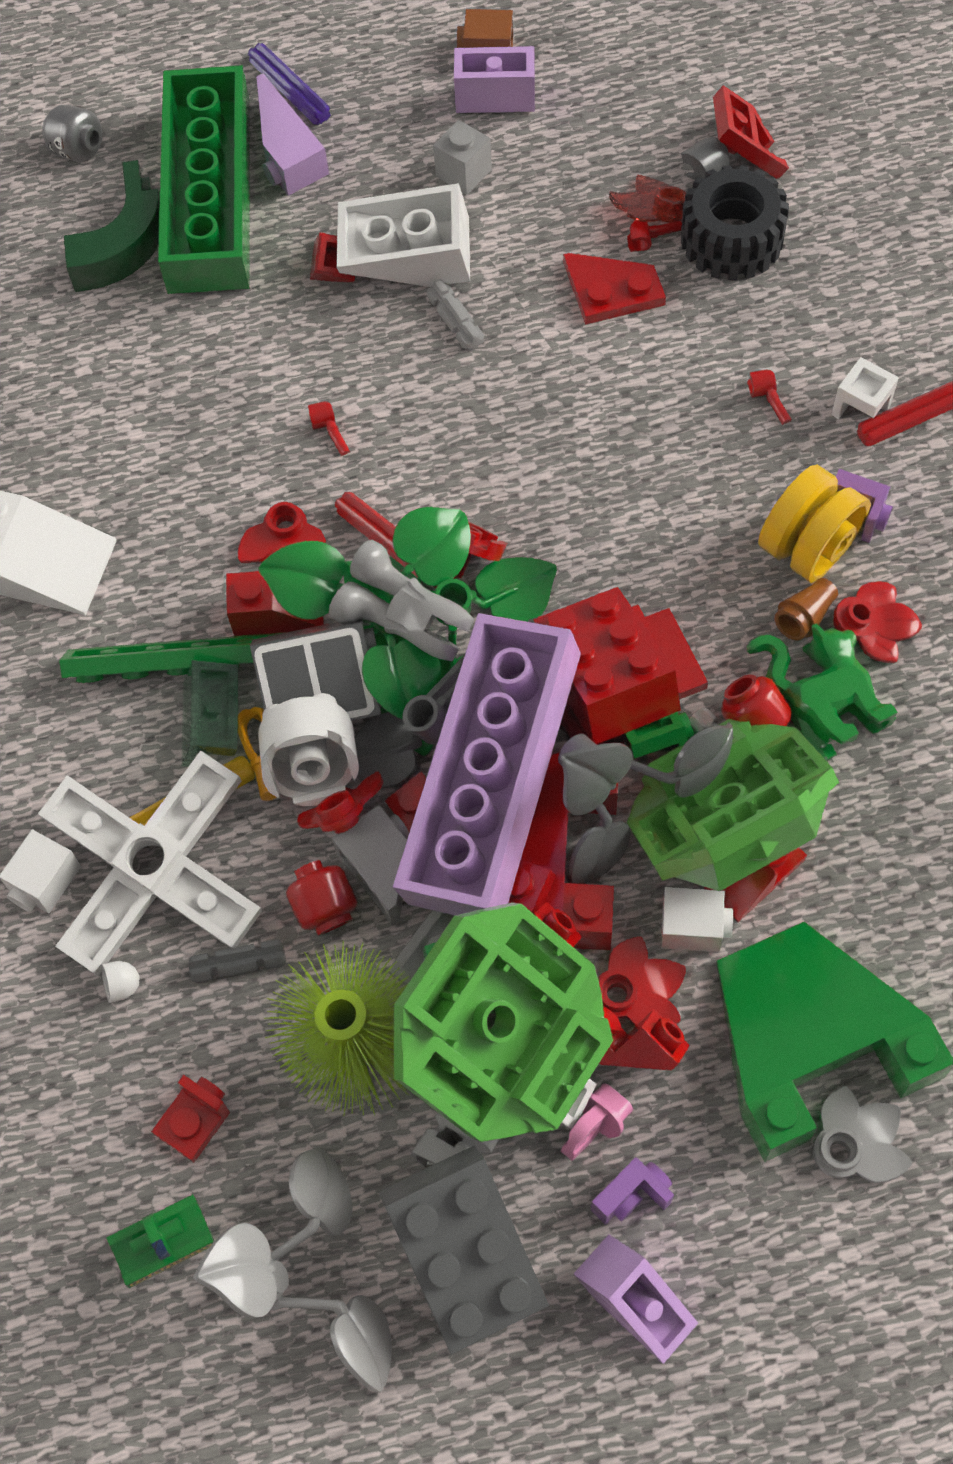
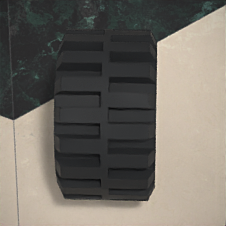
(730, 247)

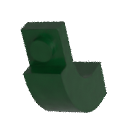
(124, 244)

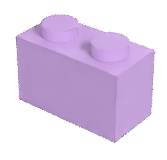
(494, 79)

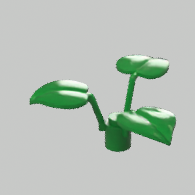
(310, 572)
(511, 588)

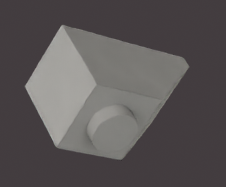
(373, 857)

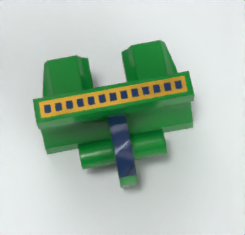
(160, 1241)

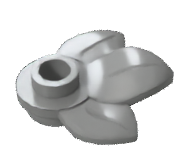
(865, 1134)

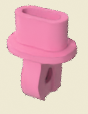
(602, 1114)

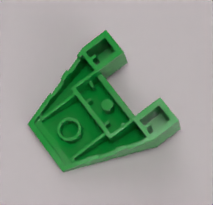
(804, 1010)

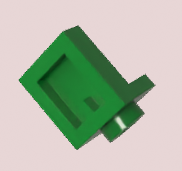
(665, 732)

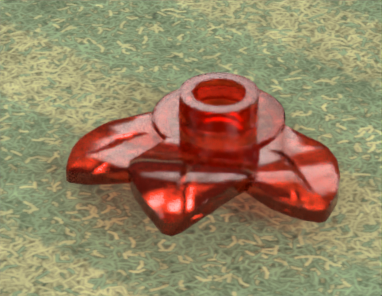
(651, 201)

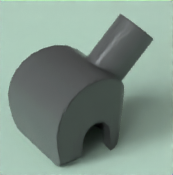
(705, 156)

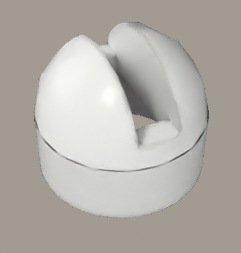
(119, 980)

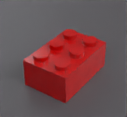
(621, 669)

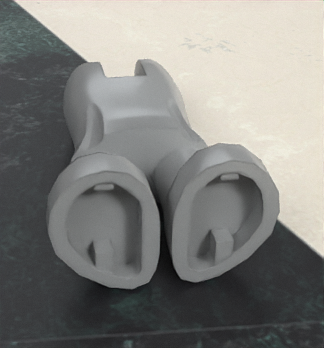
(409, 611)

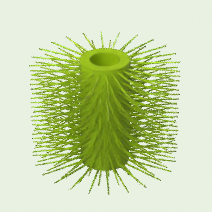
(346, 1027)

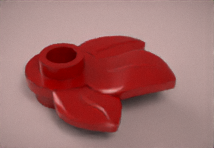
(267, 538)
(881, 620)
(341, 810)
(644, 980)

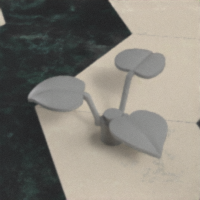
(253, 1279)

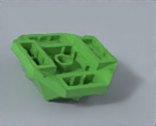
(748, 816)
(544, 1032)

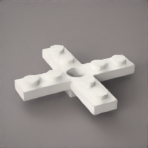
(178, 882)

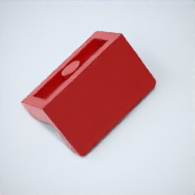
(674, 645)

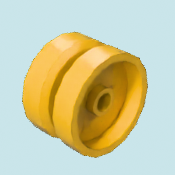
(813, 523)

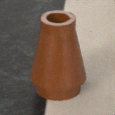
(805, 609)

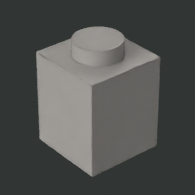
(462, 156)

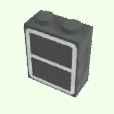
(315, 663)

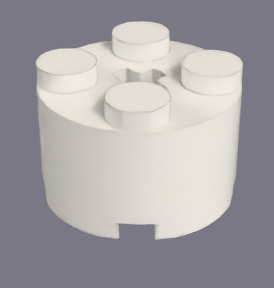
(307, 749)

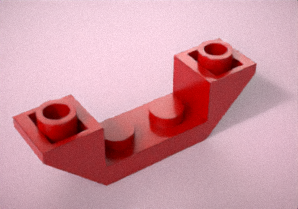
(651, 1043)

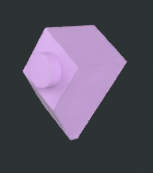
(636, 1297)

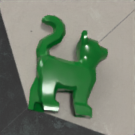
(828, 695)

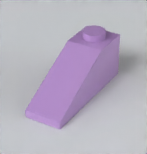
(290, 148)

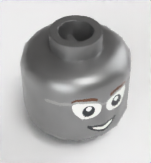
(72, 133)

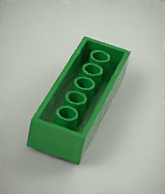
(205, 180)

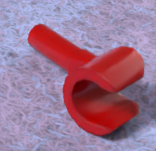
(641, 234)
(764, 383)
(323, 416)

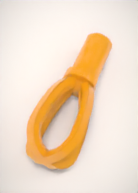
(255, 761)

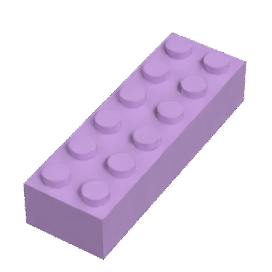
(488, 766)

